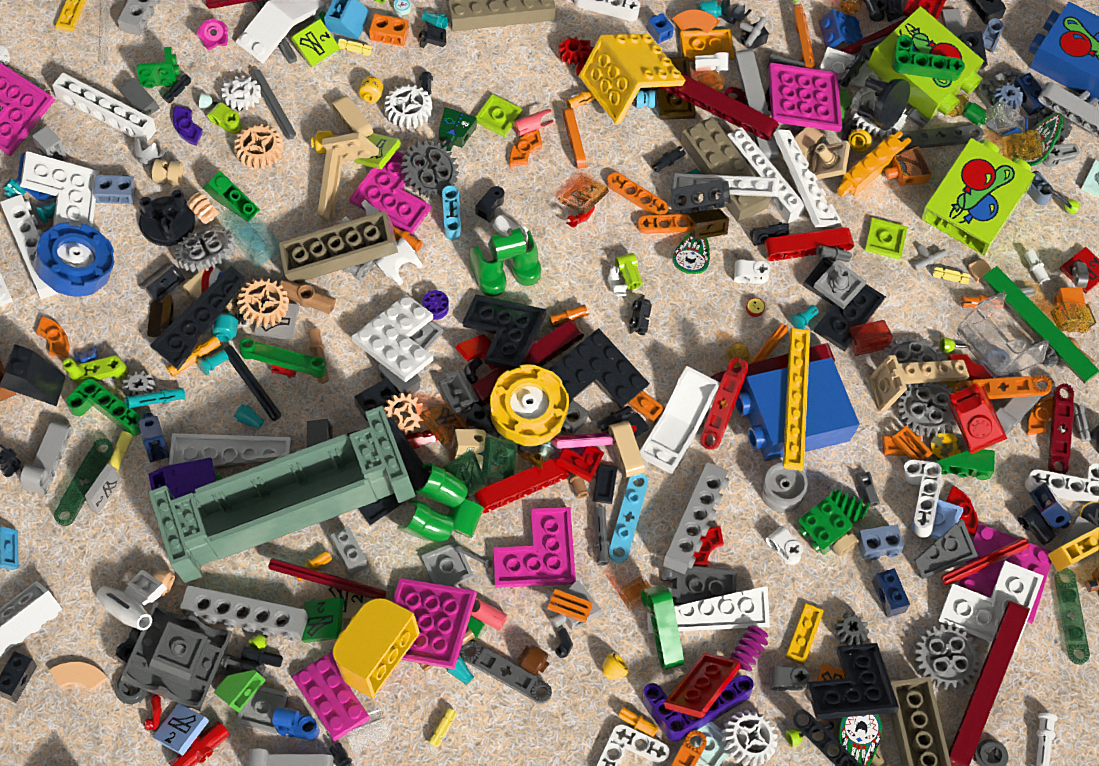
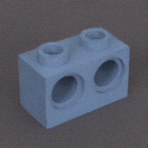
(114, 193)
(878, 538)

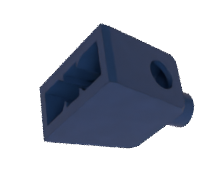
(150, 432)
(1054, 513)

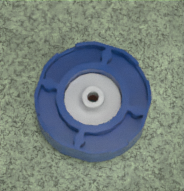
(74, 259)

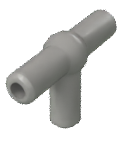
(755, 31)
(928, 258)

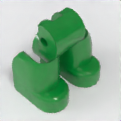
(522, 262)
(450, 491)

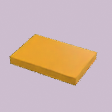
(699, 43)

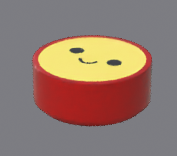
(755, 307)

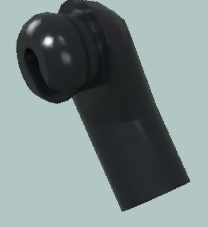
(846, 128)
(470, 370)
(566, 643)

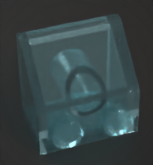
(257, 243)

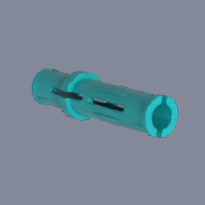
(162, 396)

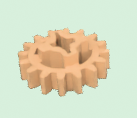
(404, 406)

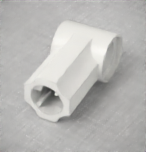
(718, 61)
(502, 224)

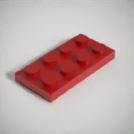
(702, 685)

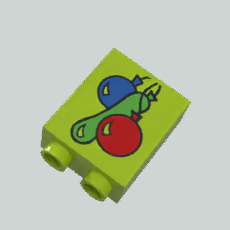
(928, 37)
(978, 195)

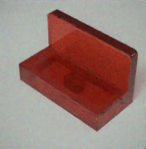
(870, 337)

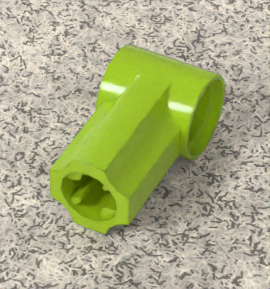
(628, 268)

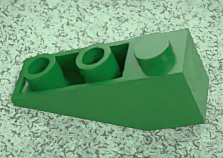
(230, 196)
(966, 464)

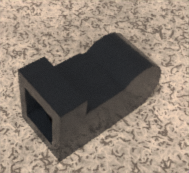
(489, 202)
(480, 418)

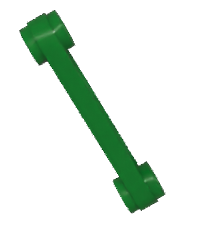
(284, 358)

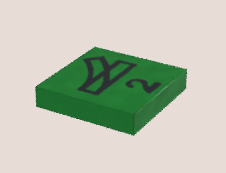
(323, 619)

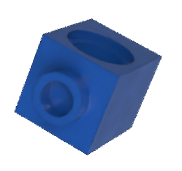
(660, 28)

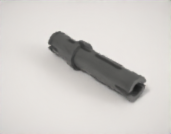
(601, 544)

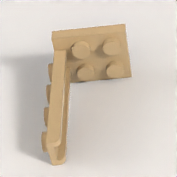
(340, 149)
(891, 378)

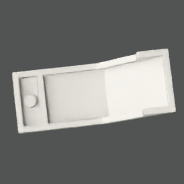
(274, 23)
(680, 420)

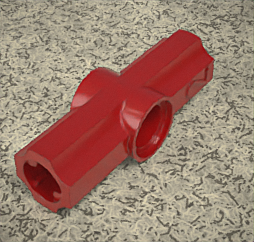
(202, 746)

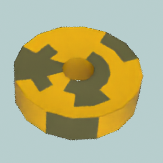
(948, 440)

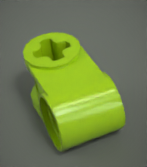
(225, 118)

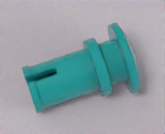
(46, 212)
(801, 319)
(211, 362)

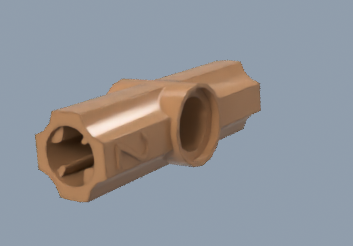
(316, 300)

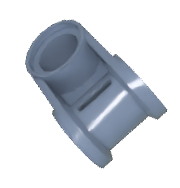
(992, 33)
(1037, 191)

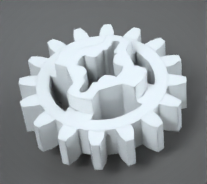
(241, 93)

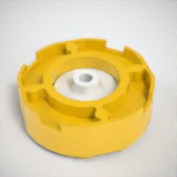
(529, 405)

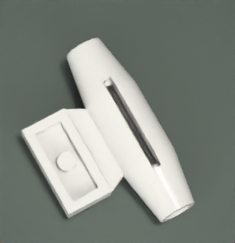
(128, 605)

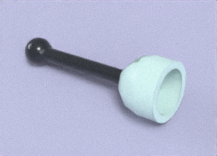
(206, 102)

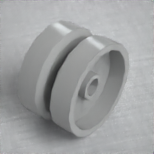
(783, 488)

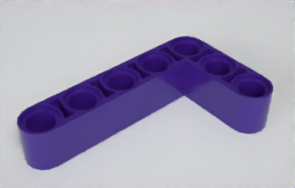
(682, 720)

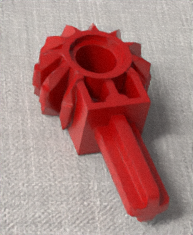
(574, 50)

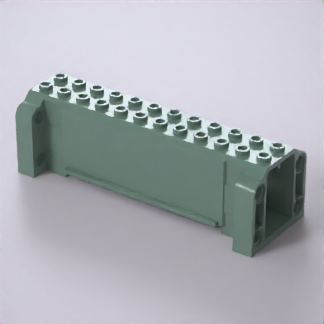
(281, 496)

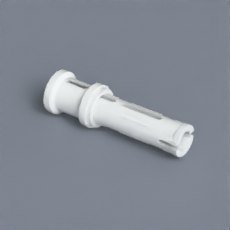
(1045, 735)

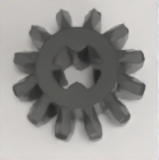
(843, 626)

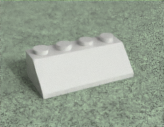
(25, 615)

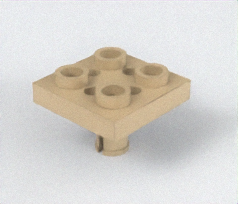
(829, 157)

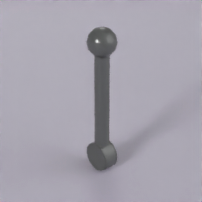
(487, 563)

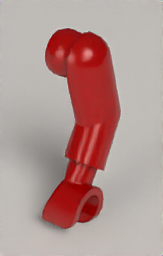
(579, 218)
(153, 723)

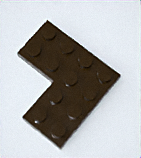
(670, 105)

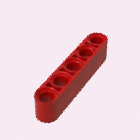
(807, 243)
(518, 485)

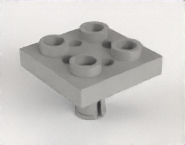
(843, 281)

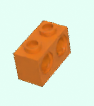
(389, 30)

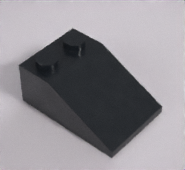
(32, 376)

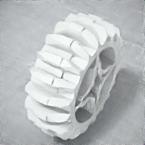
(404, 101)
(734, 732)

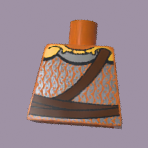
(909, 168)

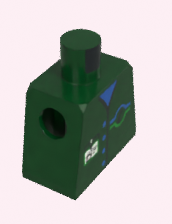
(456, 128)

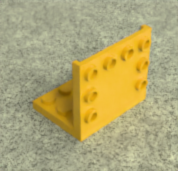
(624, 65)

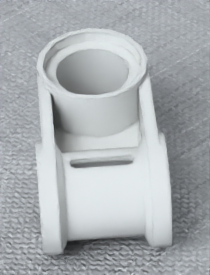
(749, 271)
(785, 545)

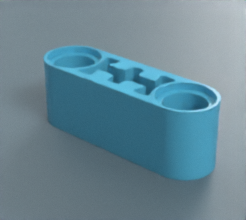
(451, 203)

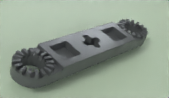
(951, 136)
(518, 680)

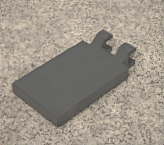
(699, 583)

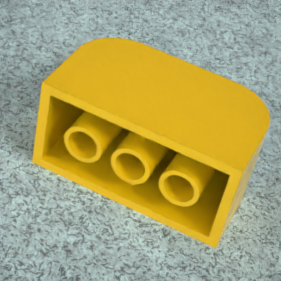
(374, 644)

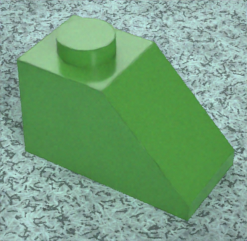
(239, 688)

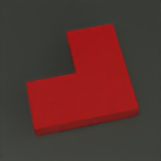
(475, 348)
(581, 465)

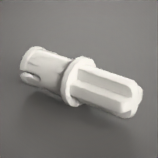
(1036, 267)

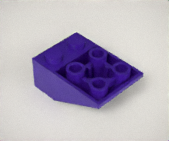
(184, 477)

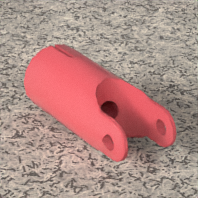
(531, 123)
(490, 615)

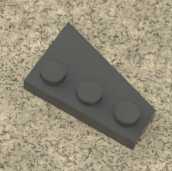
(947, 551)

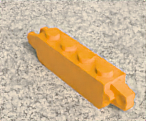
(872, 165)

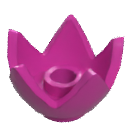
(212, 40)

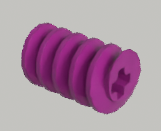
(749, 646)

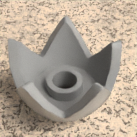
(148, 155)

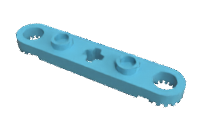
(625, 530)

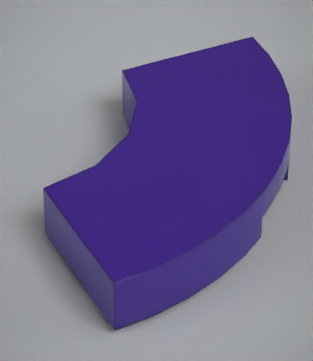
(184, 125)

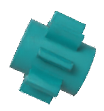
(13, 189)

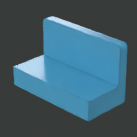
(8, 548)

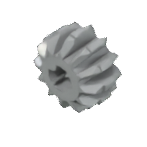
(138, 384)

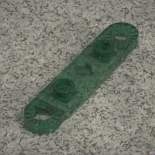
(75, 494)
(1074, 629)

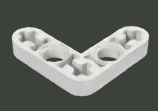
(621, 746)

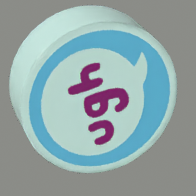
(402, 7)

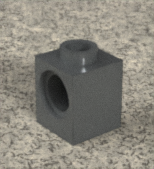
(579, 413)

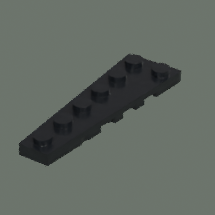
(191, 326)

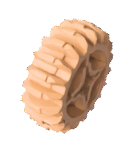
(252, 153)
(248, 297)

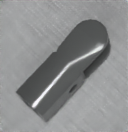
(868, 491)

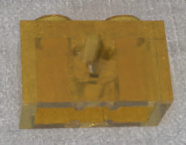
(1023, 145)
(1073, 317)

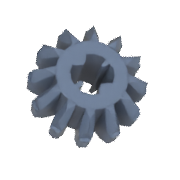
(1008, 94)

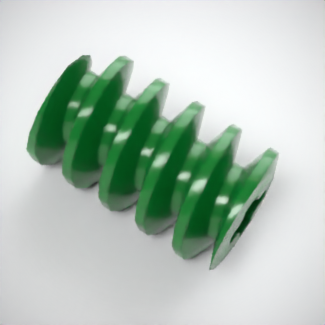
(849, 504)

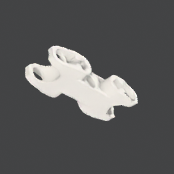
(391, 264)

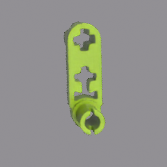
(109, 367)

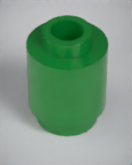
(974, 113)

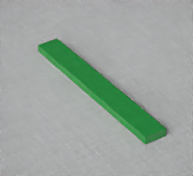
(1041, 325)

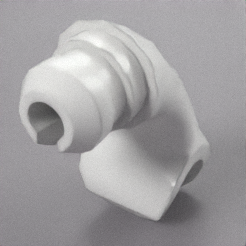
(614, 282)

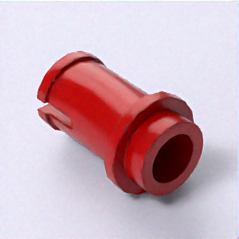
(284, 371)

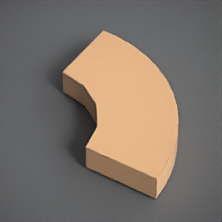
(78, 673)

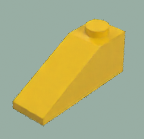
(1075, 550)

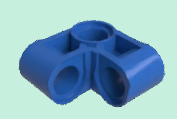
(292, 723)

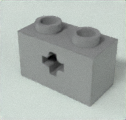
(49, 144)
(349, 551)

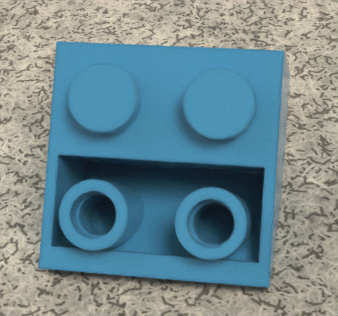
(346, 18)

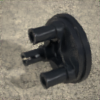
(890, 103)
(166, 219)

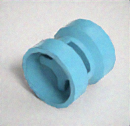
(649, 99)

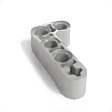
(1016, 411)
(41, 473)
(261, 757)

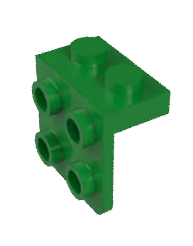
(160, 72)
(824, 525)

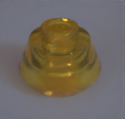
(738, 350)

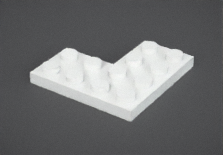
(67, 181)
(388, 338)
(982, 614)

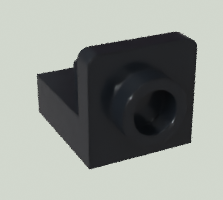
(432, 35)

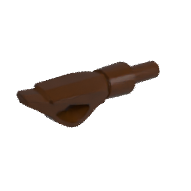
(535, 459)

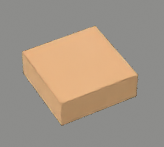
(979, 269)

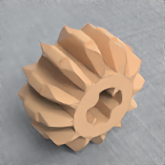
(202, 208)

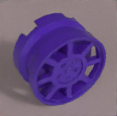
(437, 304)

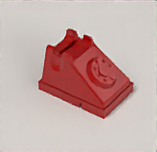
(976, 418)

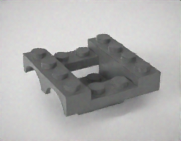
(168, 674)

